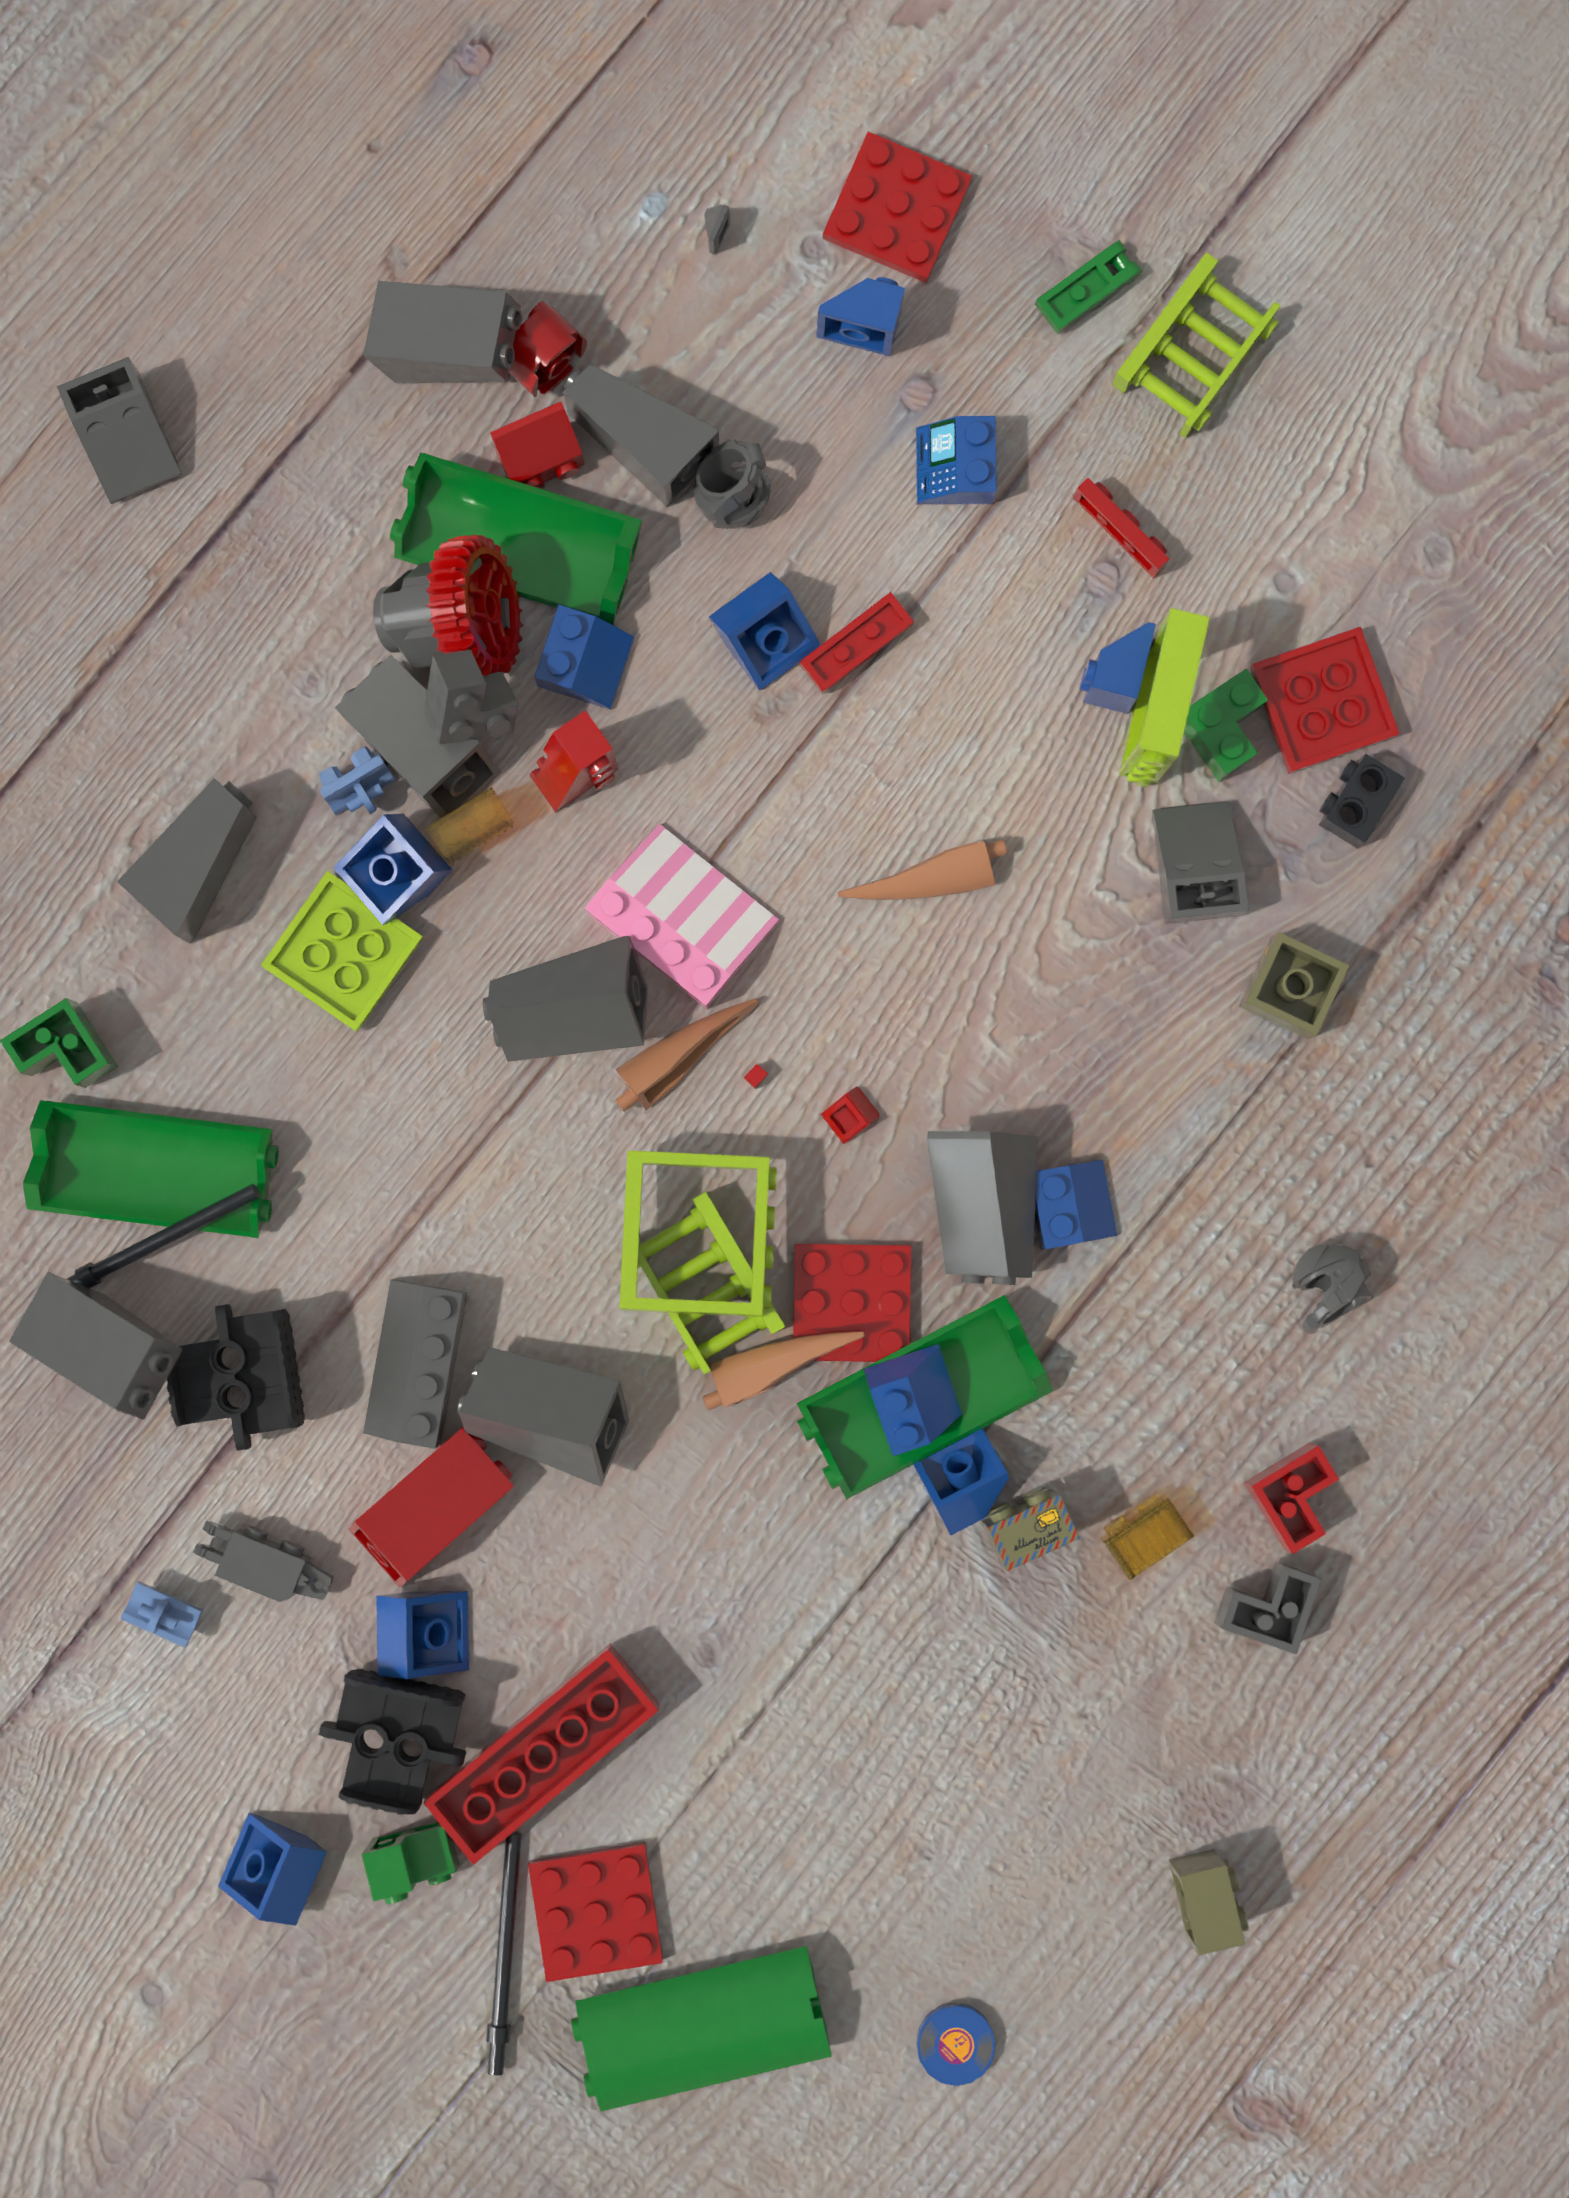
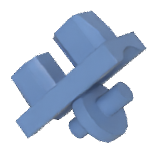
(357, 786)
(162, 1614)

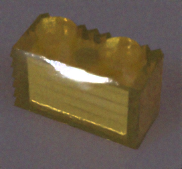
(470, 826)
(1145, 1535)

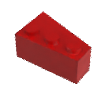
(575, 762)

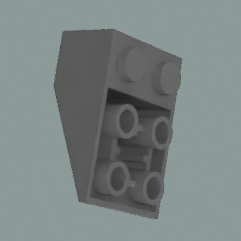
(119, 430)
(1199, 863)

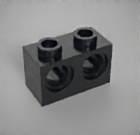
(1367, 805)

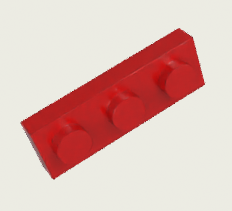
(1121, 527)
(856, 643)

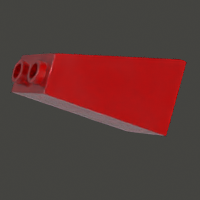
(431, 1506)

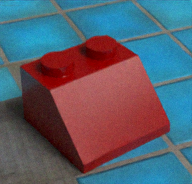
(539, 447)

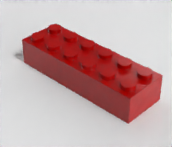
(541, 1753)

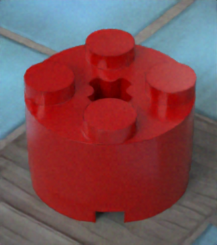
(544, 349)

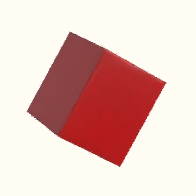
(755, 1076)

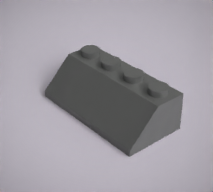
(415, 1364)

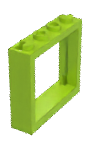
(1164, 697)
(631, 1234)

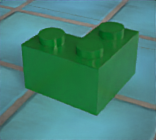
(1215, 728)
(60, 1035)
(407, 1857)

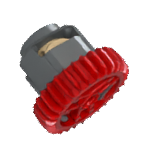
(454, 606)

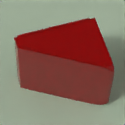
(850, 1114)

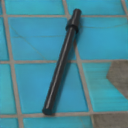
(91, 1274)
(499, 2030)

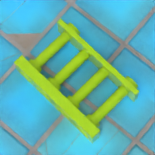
(1159, 342)
(722, 1250)

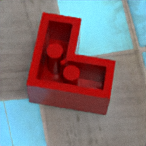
(1283, 1493)

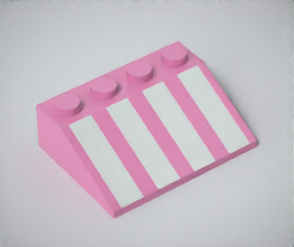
(682, 915)

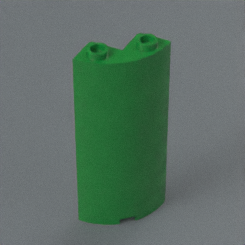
(554, 543)
(146, 1167)
(991, 1377)
(701, 2029)

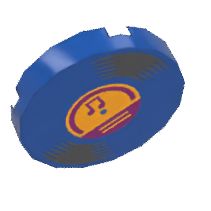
(955, 2044)

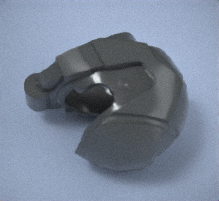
(730, 494)
(1340, 1277)

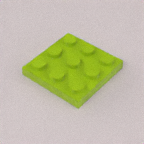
(341, 952)

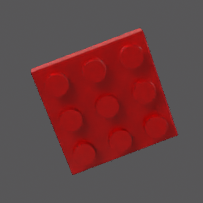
(897, 207)
(1325, 700)
(853, 1292)
(595, 1912)

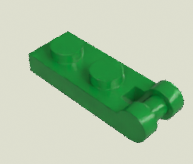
(1087, 287)

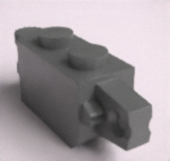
(264, 1565)

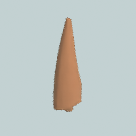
(944, 874)
(665, 1063)
(761, 1368)

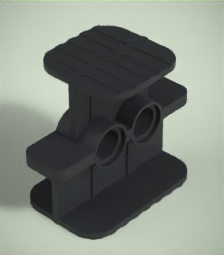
(264, 1372)
(398, 1710)

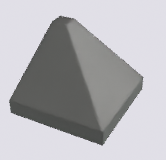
(717, 222)

